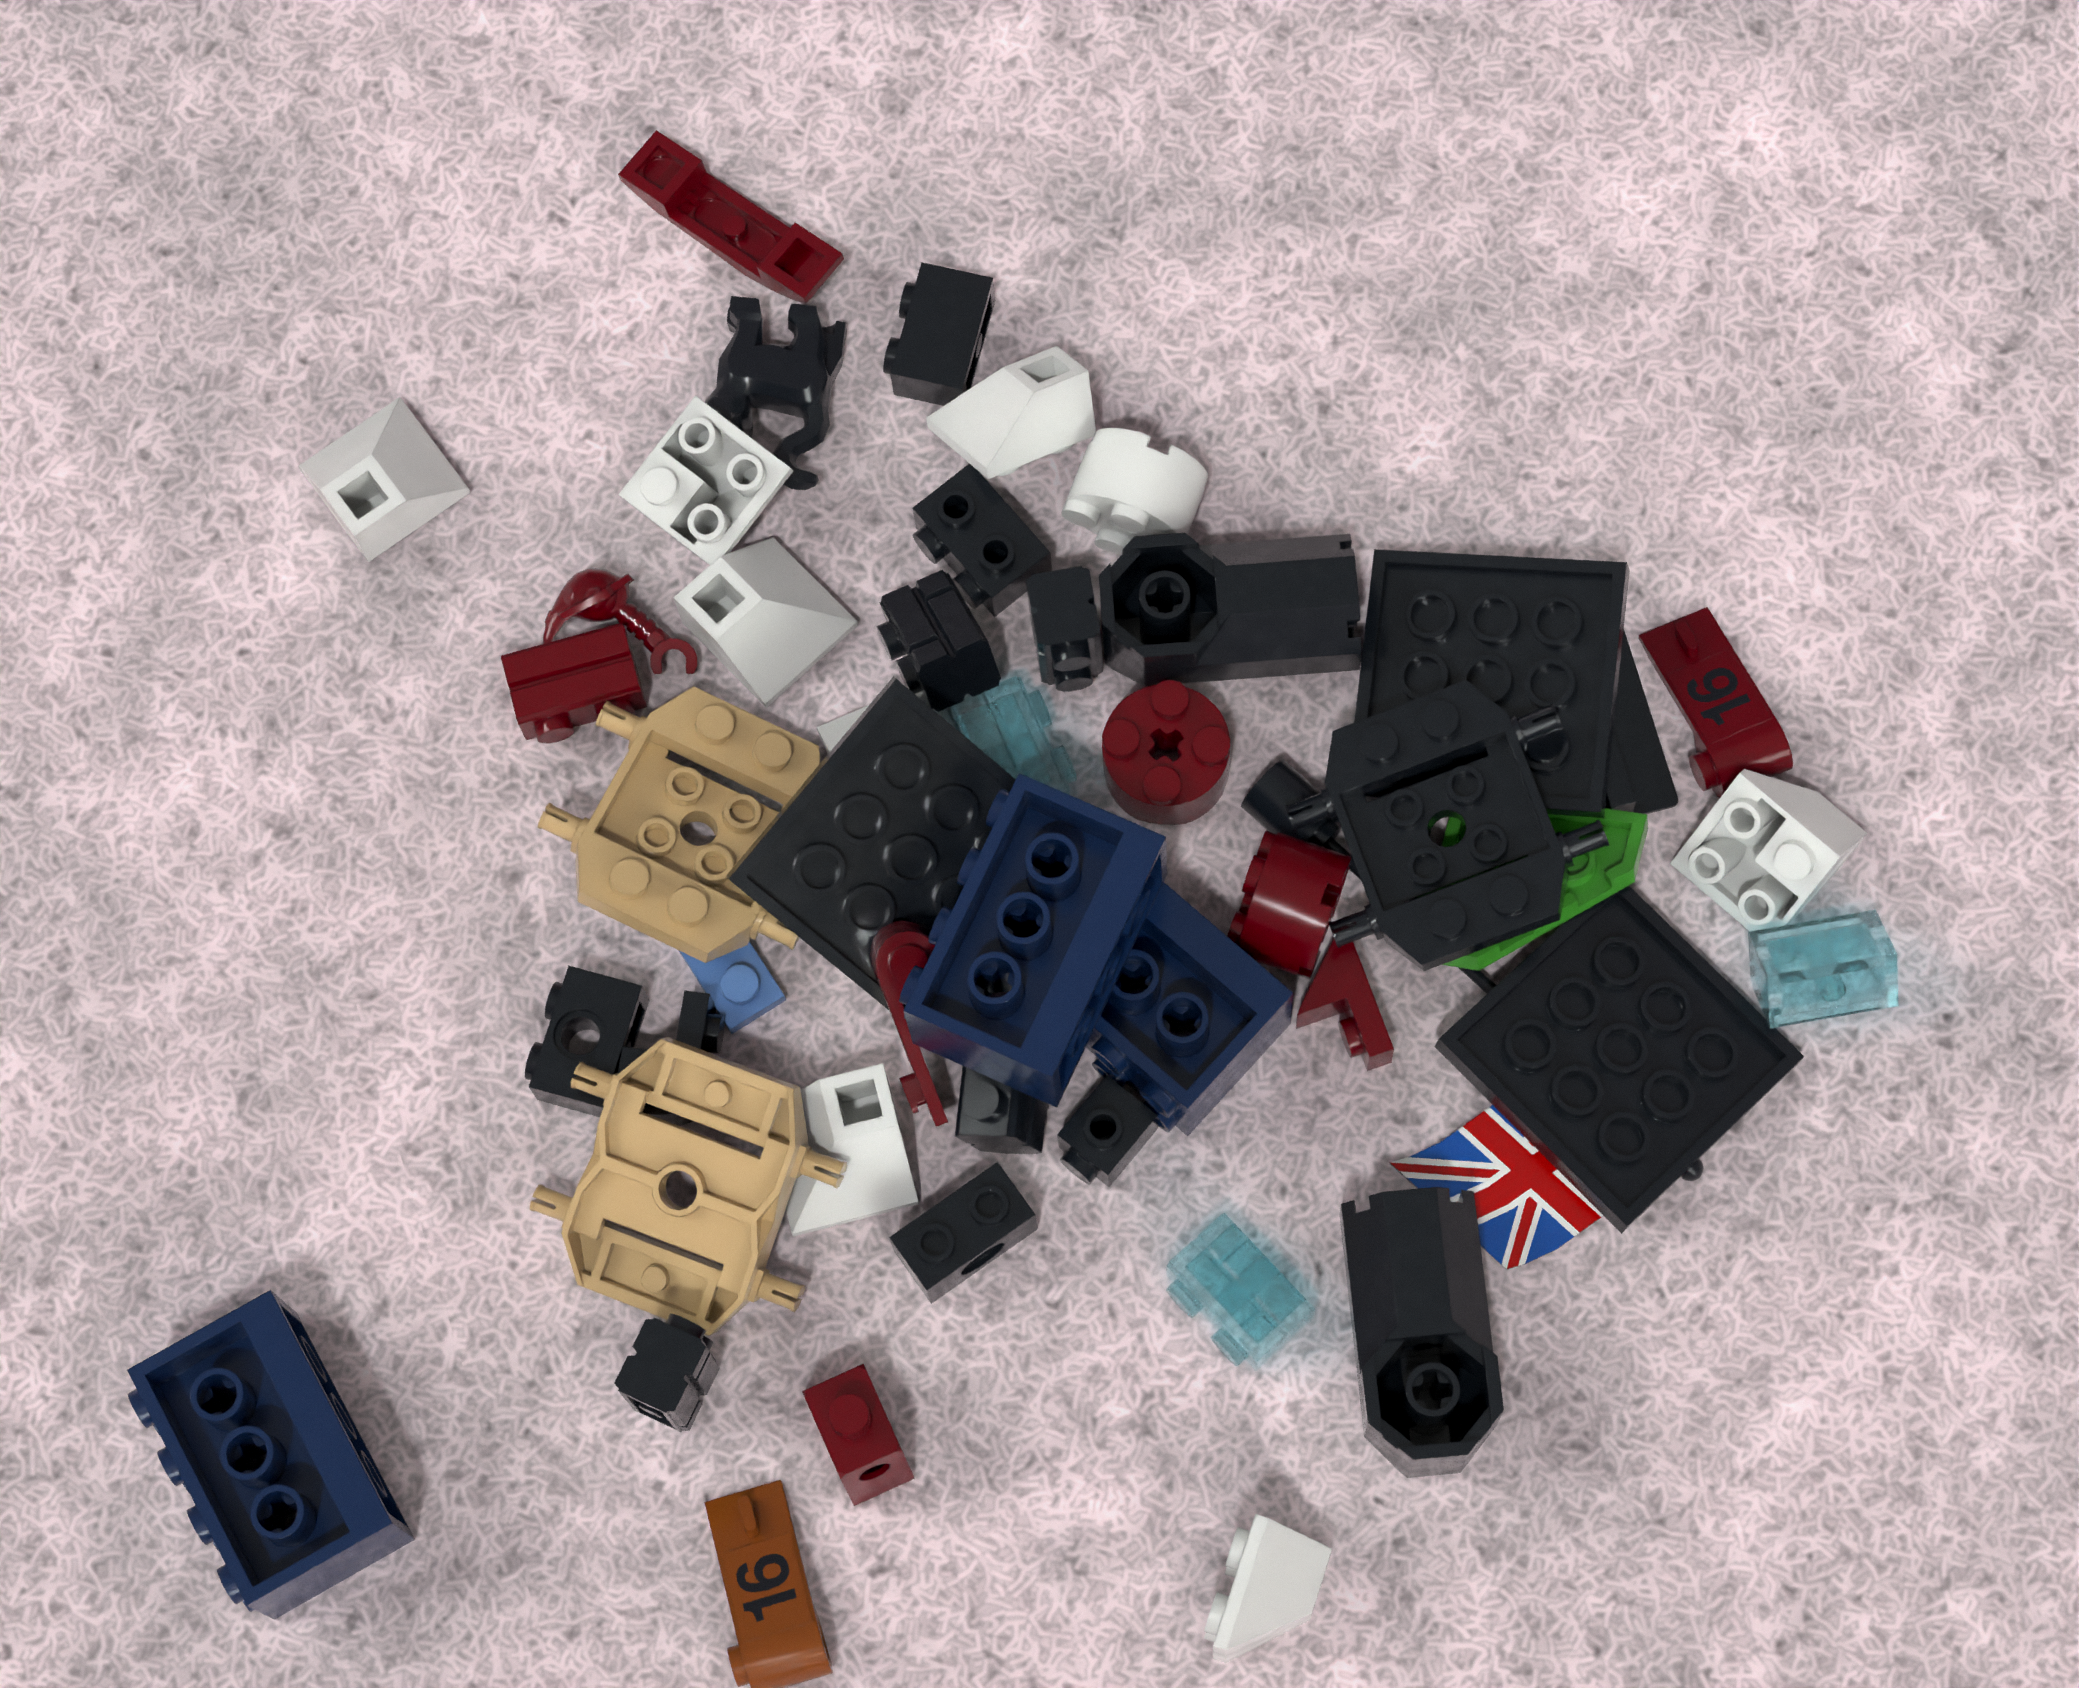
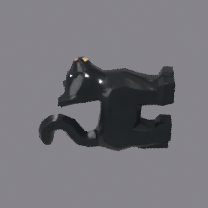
(780, 377)

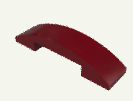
(727, 223)

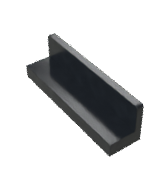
(1637, 768)

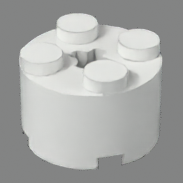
(1133, 489)

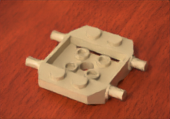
(632, 850)
(737, 1192)

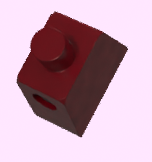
(858, 1434)

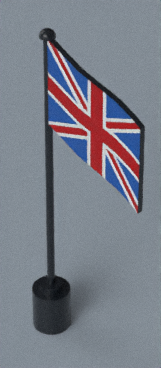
(1519, 1195)

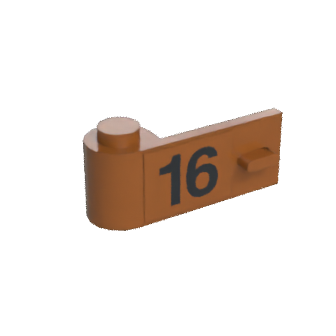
(766, 1590)

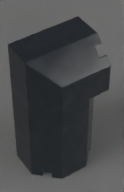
(1230, 609)
(1421, 1328)

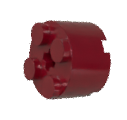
(1170, 720)
(1288, 902)

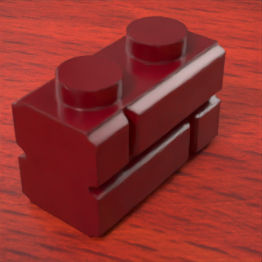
(571, 681)

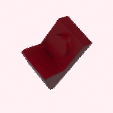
(1343, 988)

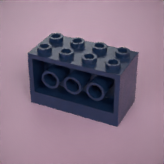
(1062, 972)
(1194, 983)
(311, 1461)

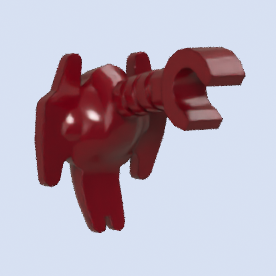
(600, 597)

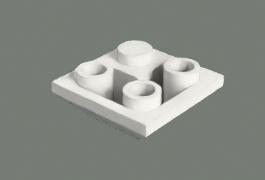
(1019, 414)
(384, 479)
(705, 482)
(763, 617)
(1767, 849)
(855, 1123)
(1272, 1589)

